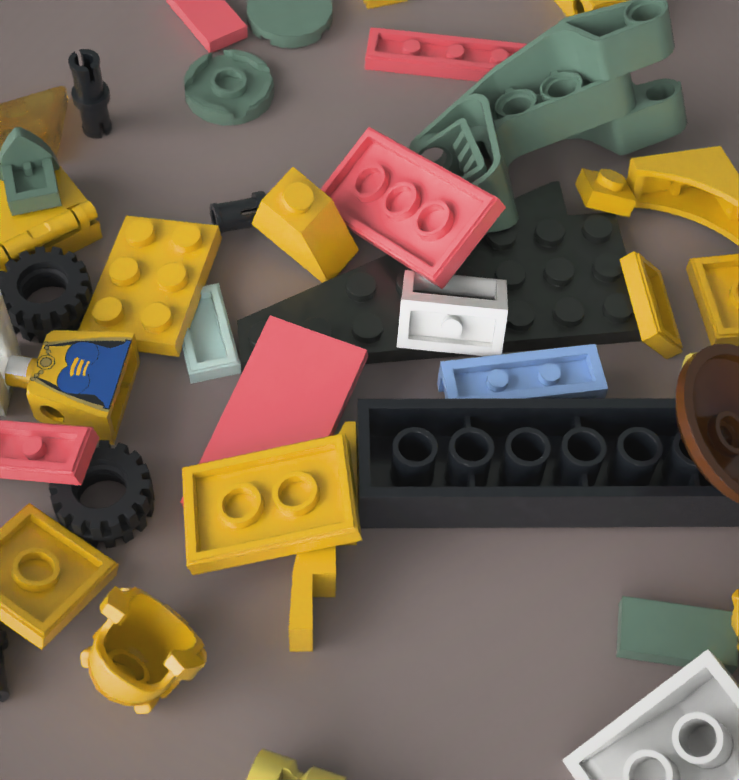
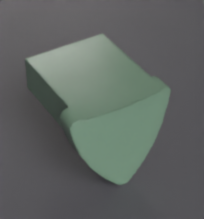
(28, 173)

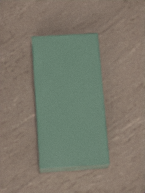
(674, 633)

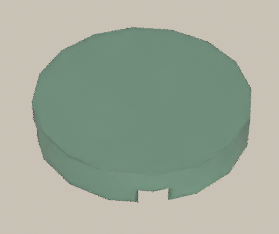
(289, 21)
(229, 87)

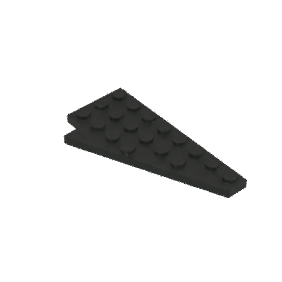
(558, 274)

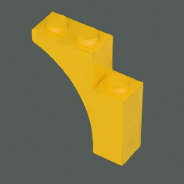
(691, 185)

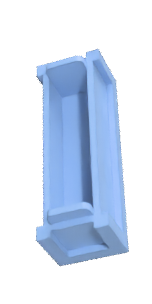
(526, 375)

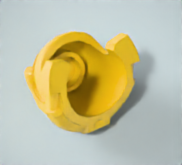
(141, 650)

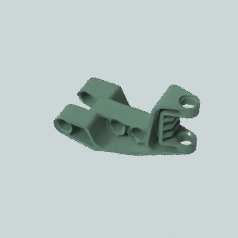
(563, 88)

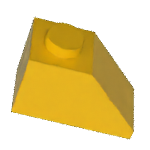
(306, 226)

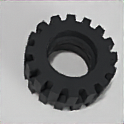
(42, 271)
(121, 517)

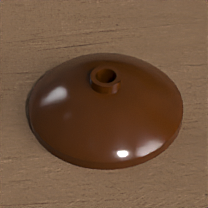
(710, 415)

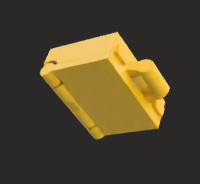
(64, 226)

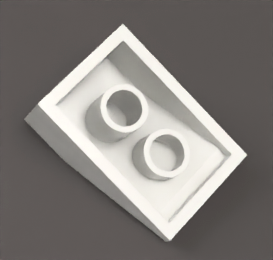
(671, 734)

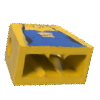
(79, 379)

